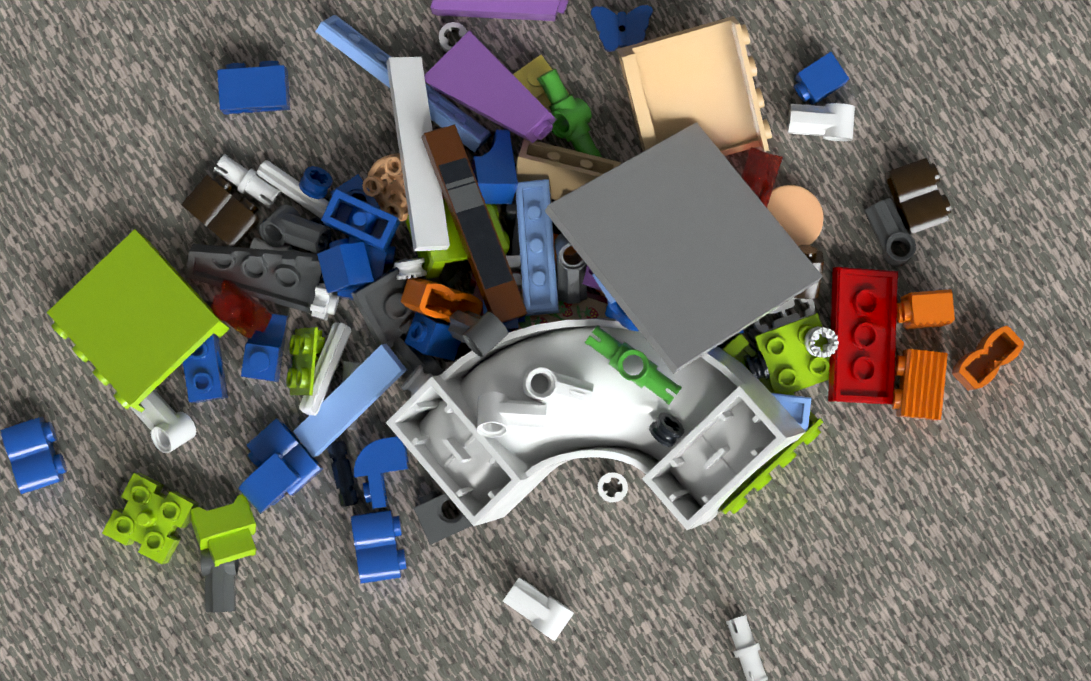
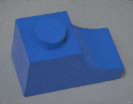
(497, 171)
(265, 351)

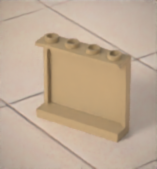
(698, 79)

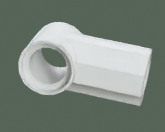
(831, 121)
(561, 390)
(500, 415)
(167, 427)
(544, 612)

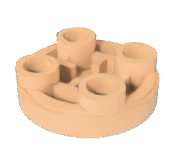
(387, 186)
(797, 213)

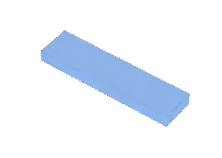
(536, 248)
(350, 400)

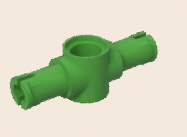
(571, 114)
(648, 377)

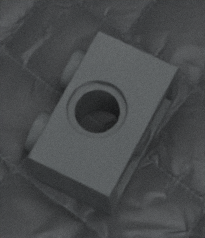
(434, 522)

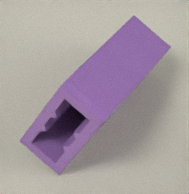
(501, 9)
(487, 87)

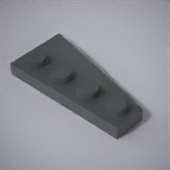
(261, 273)
(382, 306)

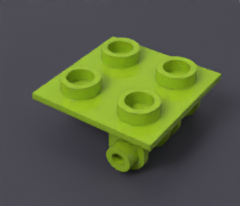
(304, 347)
(788, 360)

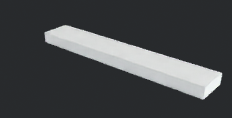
(420, 182)

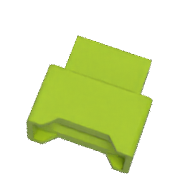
(225, 530)

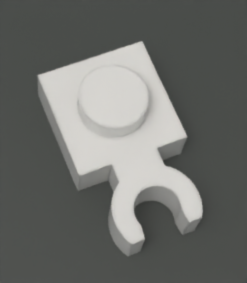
(324, 303)

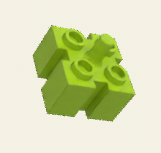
(150, 518)

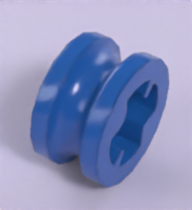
(315, 182)

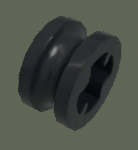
(757, 365)
(666, 429)

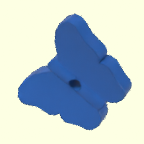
(608, 26)

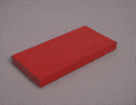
(866, 332)

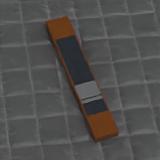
(473, 223)

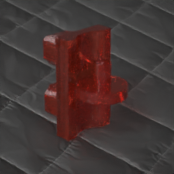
(761, 173)
(240, 310)

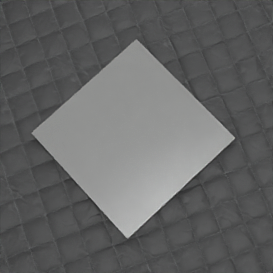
(683, 246)

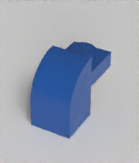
(379, 458)
(269, 482)

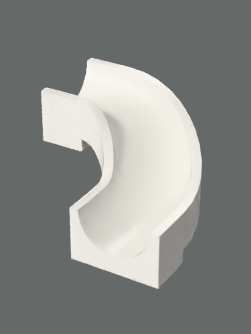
(725, 413)

